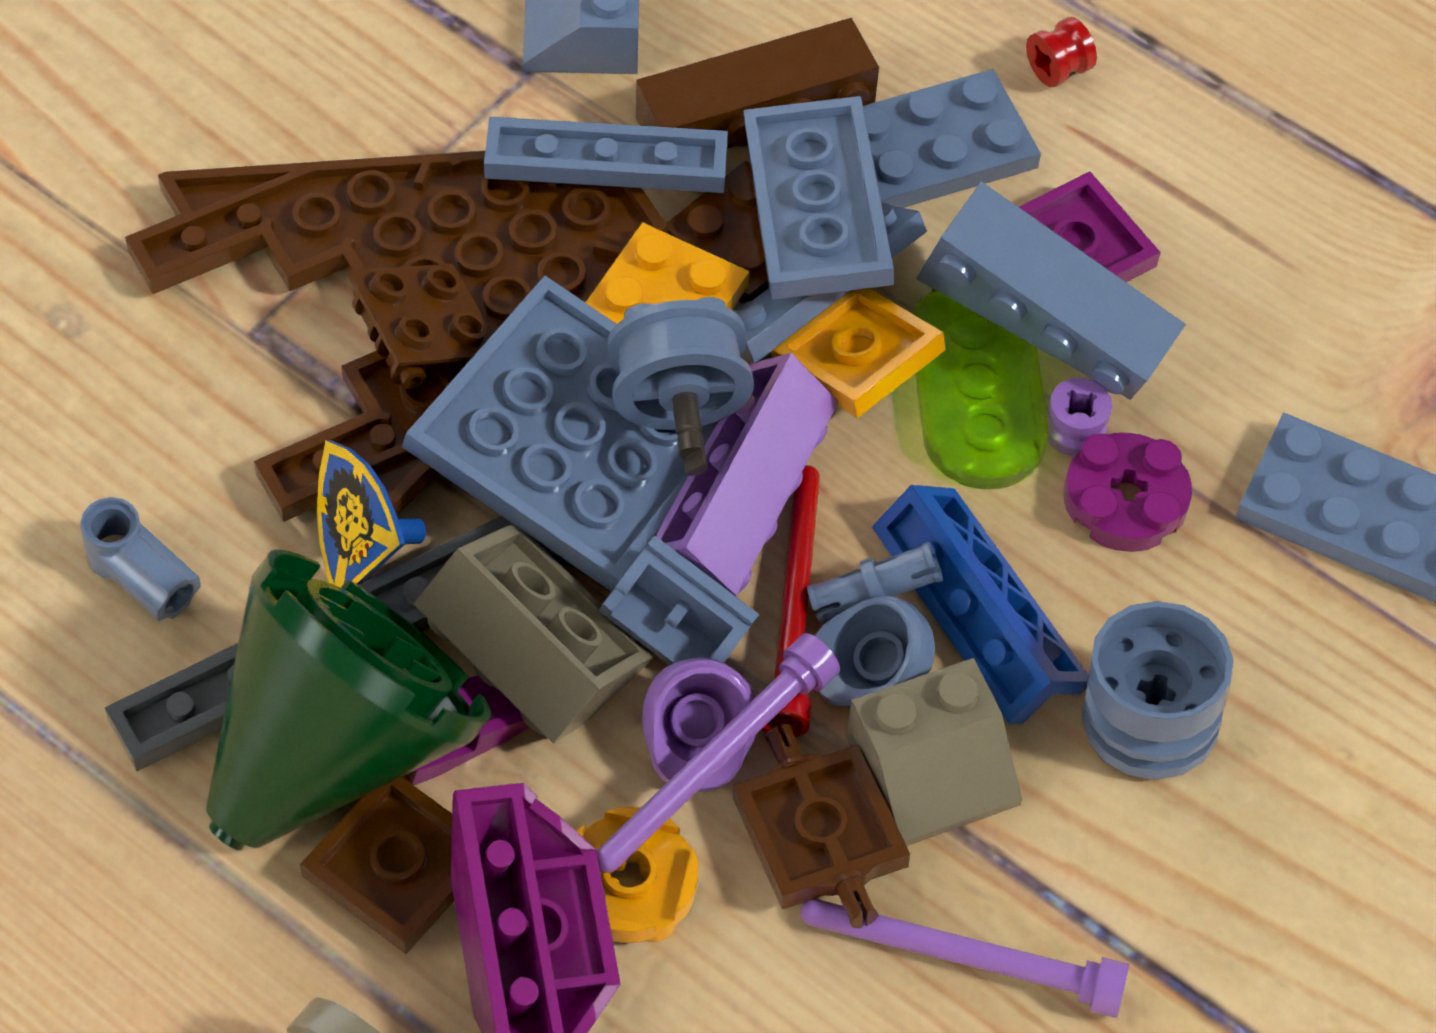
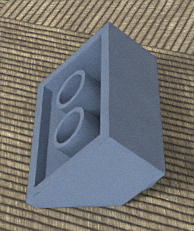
(581, 36)

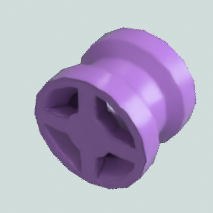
(1070, 431)

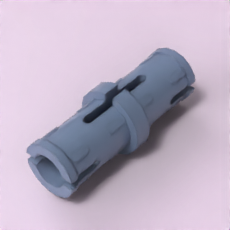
(881, 578)

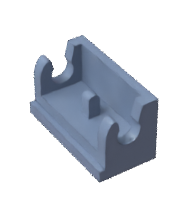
(677, 608)

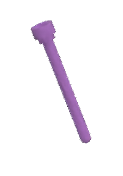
(805, 667)
(1096, 983)

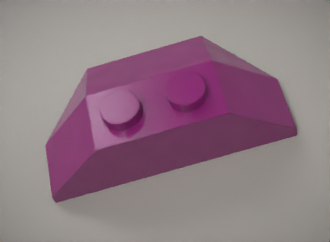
(529, 914)

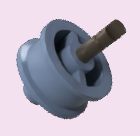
(680, 369)

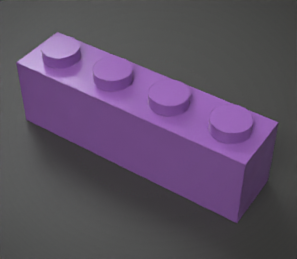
(750, 472)

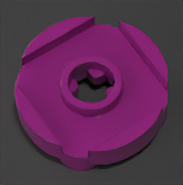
(1136, 460)

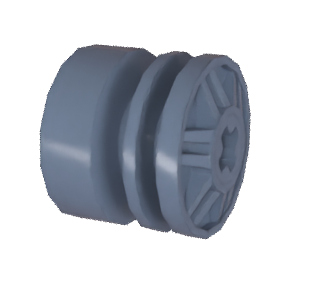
(1156, 689)

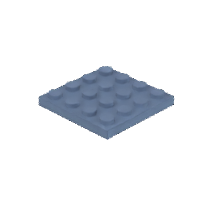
(543, 444)

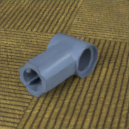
(138, 560)

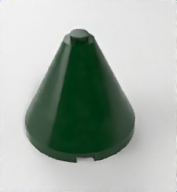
(326, 704)

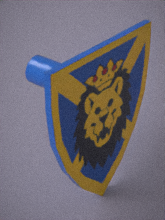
(357, 518)

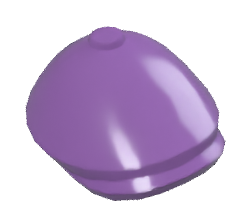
(687, 710)

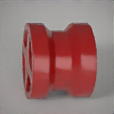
(1061, 52)

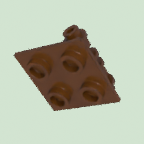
(418, 318)

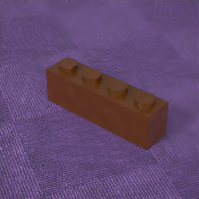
(785, 71)

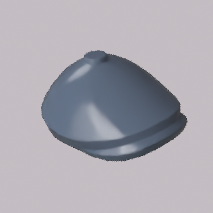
(876, 647)

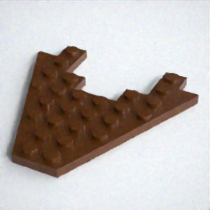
(387, 216)

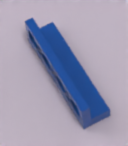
(983, 602)

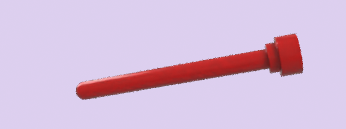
(795, 593)

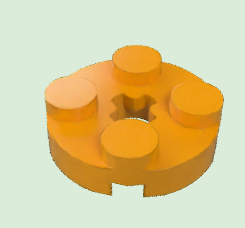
(667, 895)

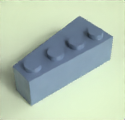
(1049, 293)

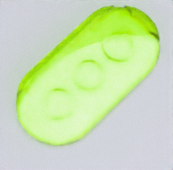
(980, 399)

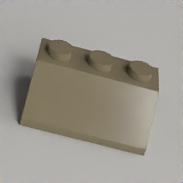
(531, 630)

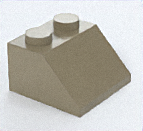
(936, 750)

